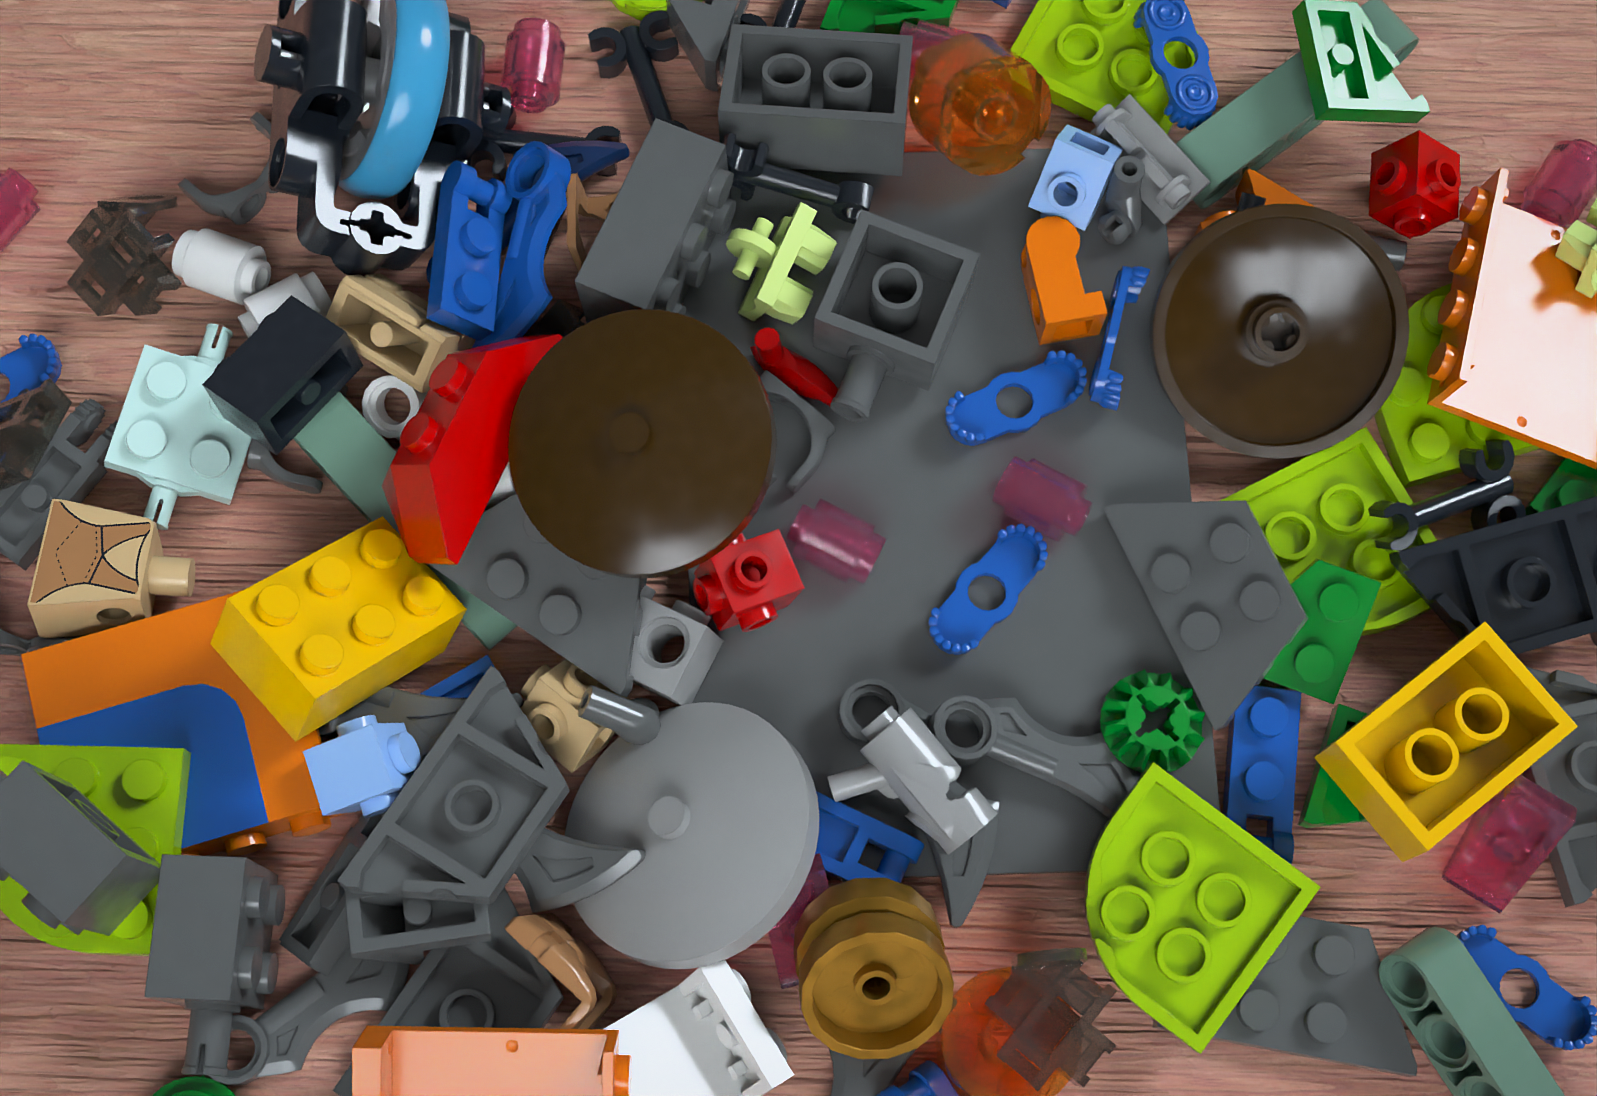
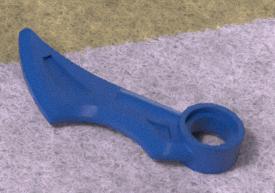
(522, 283)

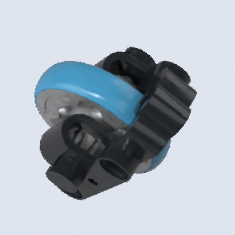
(380, 108)

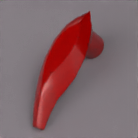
(792, 368)

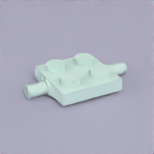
(174, 431)

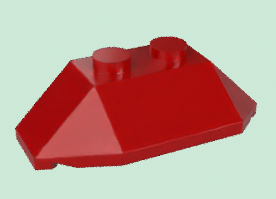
(458, 446)

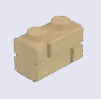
(393, 328)

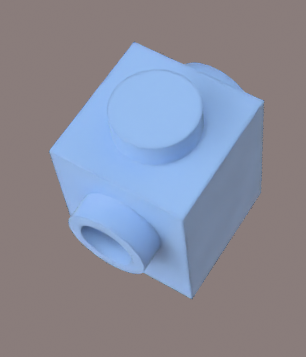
(1075, 176)
(362, 766)

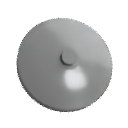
(722, 830)

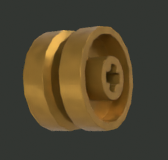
(872, 969)

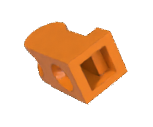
(1055, 286)

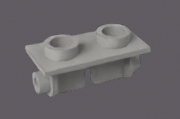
(1169, 174)

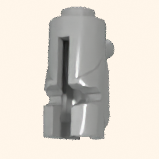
(917, 769)

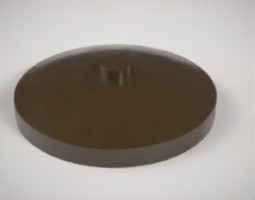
(1279, 330)
(642, 443)

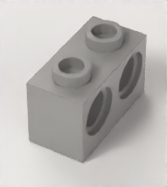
(683, 677)

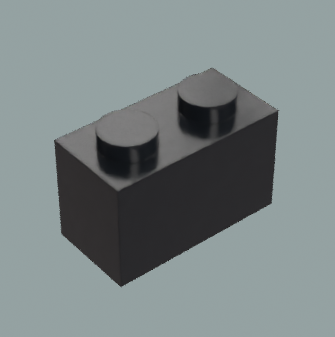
(283, 374)

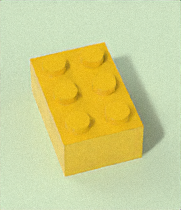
(336, 627)
(1445, 743)

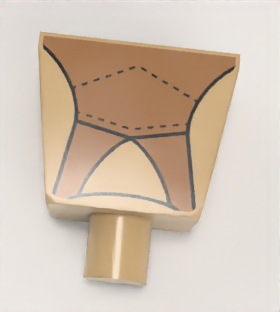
(100, 571)

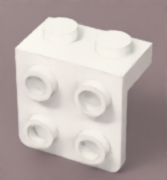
(702, 1040)

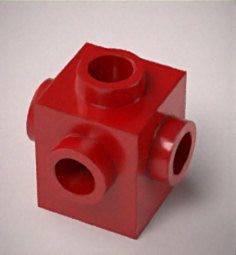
(1414, 185)
(747, 582)

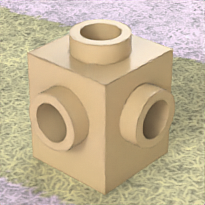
(553, 712)

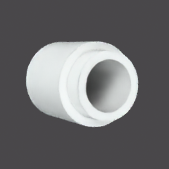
(221, 264)
(305, 288)

